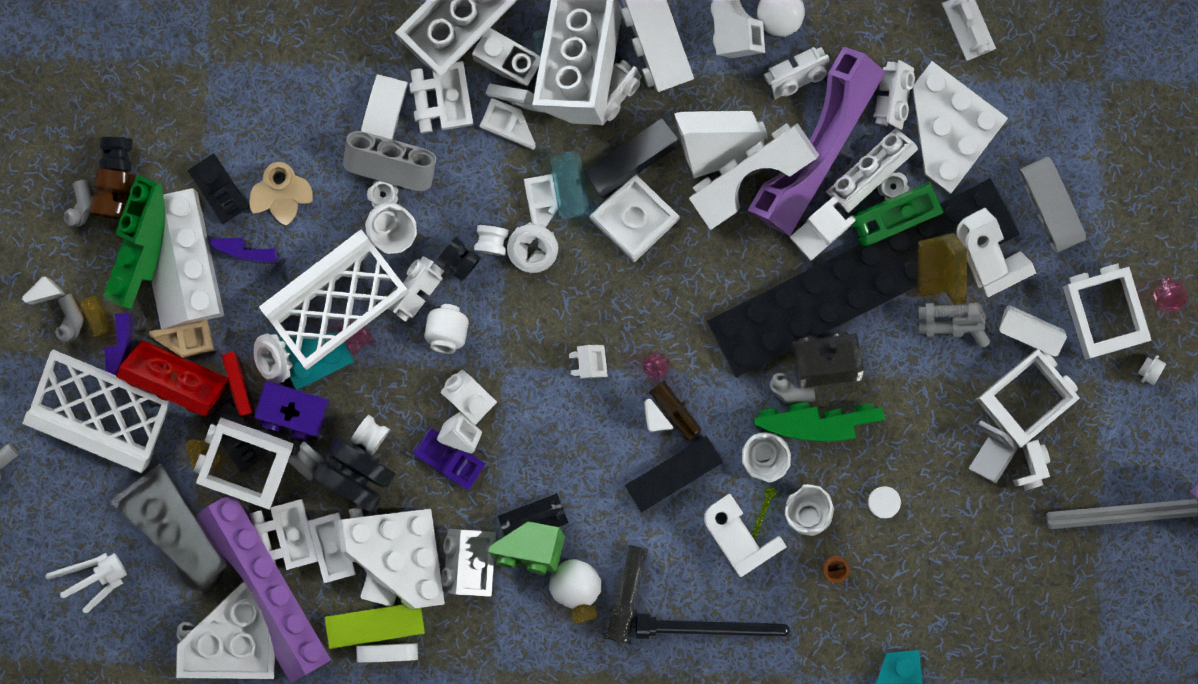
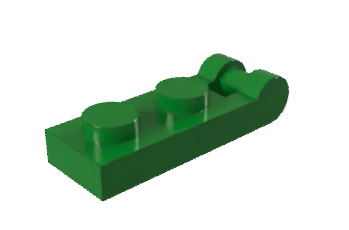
(897, 214)

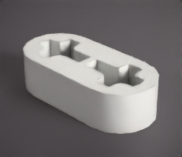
(387, 652)

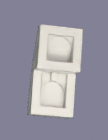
(384, 106)

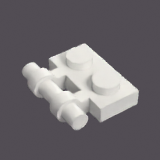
(452, 99)
(292, 531)
(328, 548)

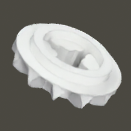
(538, 260)
(272, 366)

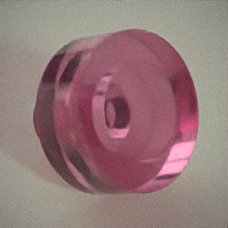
(1170, 294)

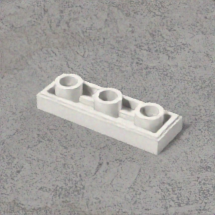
(872, 170)

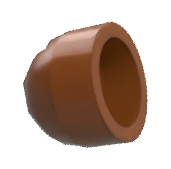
(836, 574)

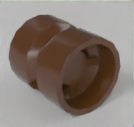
(109, 183)

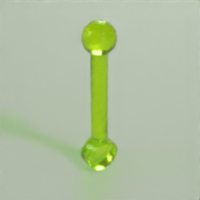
(769, 493)

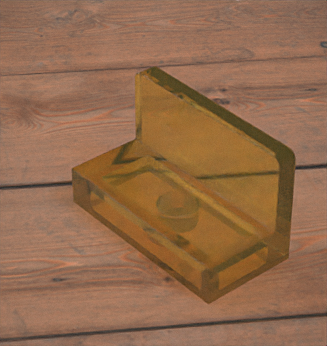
(943, 267)

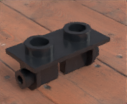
(544, 511)

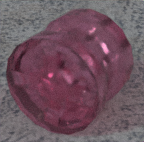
(359, 339)

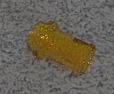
(95, 315)

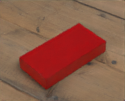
(238, 384)

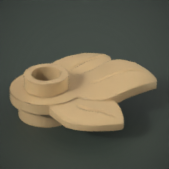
(280, 198)

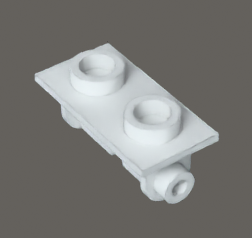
(969, 27)
(812, 67)
(898, 82)
(621, 84)
(419, 277)

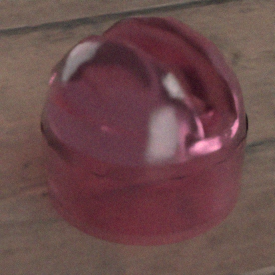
(655, 365)

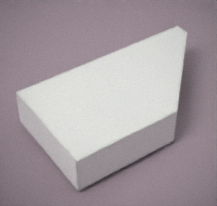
(517, 97)
(507, 123)
(541, 199)

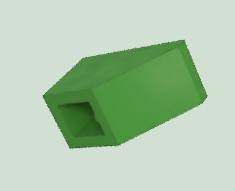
(530, 546)

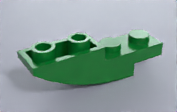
(143, 234)
(805, 425)

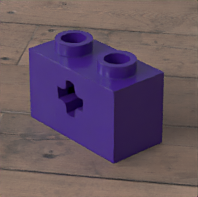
(277, 397)

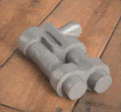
(965, 319)

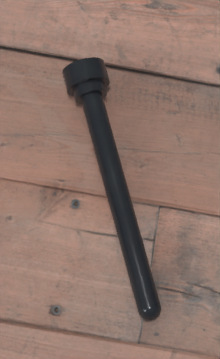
(649, 626)

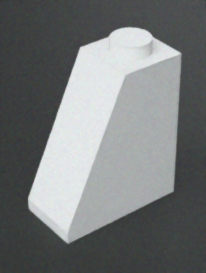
(717, 137)

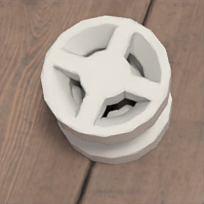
(491, 240)
(370, 434)

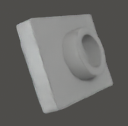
(994, 454)

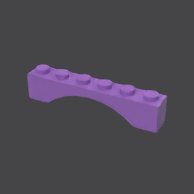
(849, 89)
(291, 634)

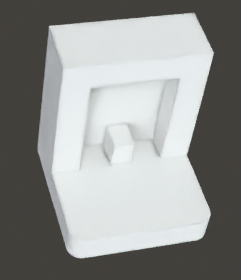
(468, 396)
(1037, 458)

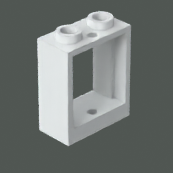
(1079, 318)
(1005, 421)
(280, 447)

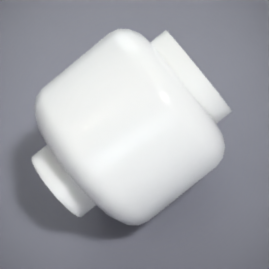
(446, 329)

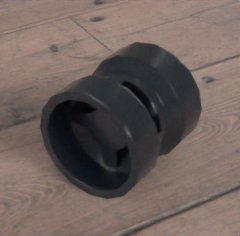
(116, 153)
(458, 259)

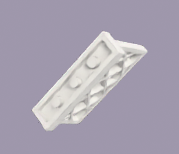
(315, 281)
(86, 435)

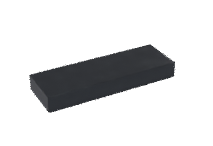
(632, 157)
(673, 474)

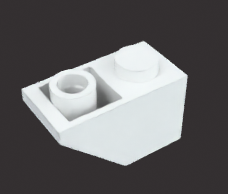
(506, 57)

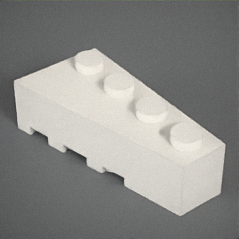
(657, 42)

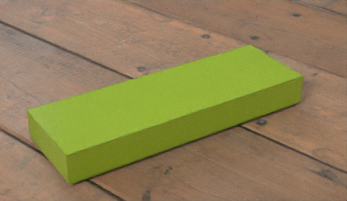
(373, 625)

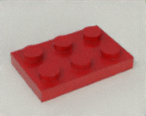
(172, 378)

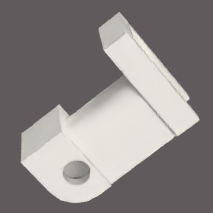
(821, 229)
(985, 256)
(736, 539)

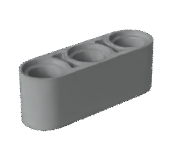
(389, 161)
(1053, 203)

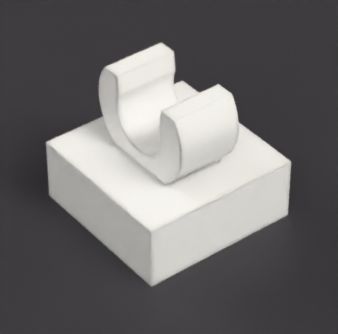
(591, 361)

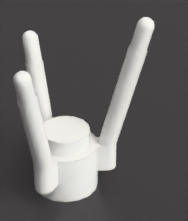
(108, 571)

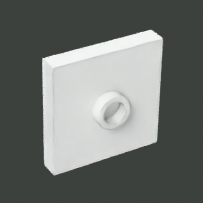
(634, 217)

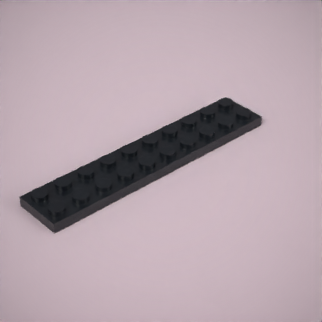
(842, 286)

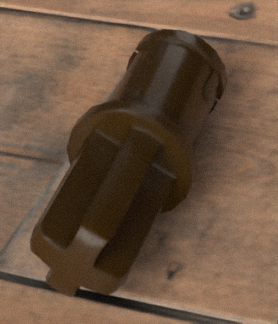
(675, 410)

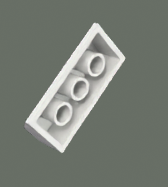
(448, 28)
(578, 60)
(185, 272)

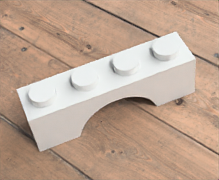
(735, 30)
(786, 152)

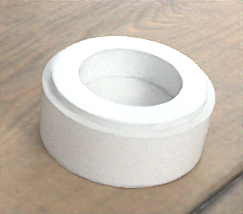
(884, 502)

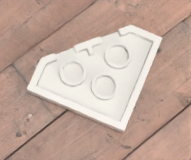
(951, 126)
(397, 554)
(228, 642)

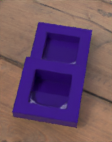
(237, 249)
(117, 354)
(452, 462)

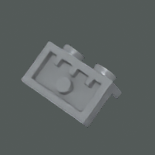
(468, 563)

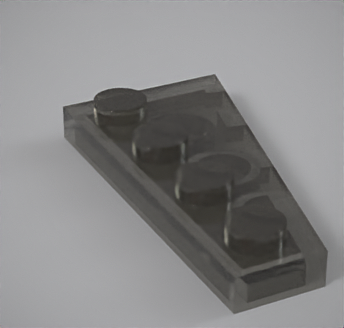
(167, 519)

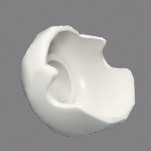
(781, 16)
(391, 228)
(764, 447)
(813, 519)
(575, 583)

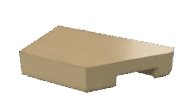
(186, 338)

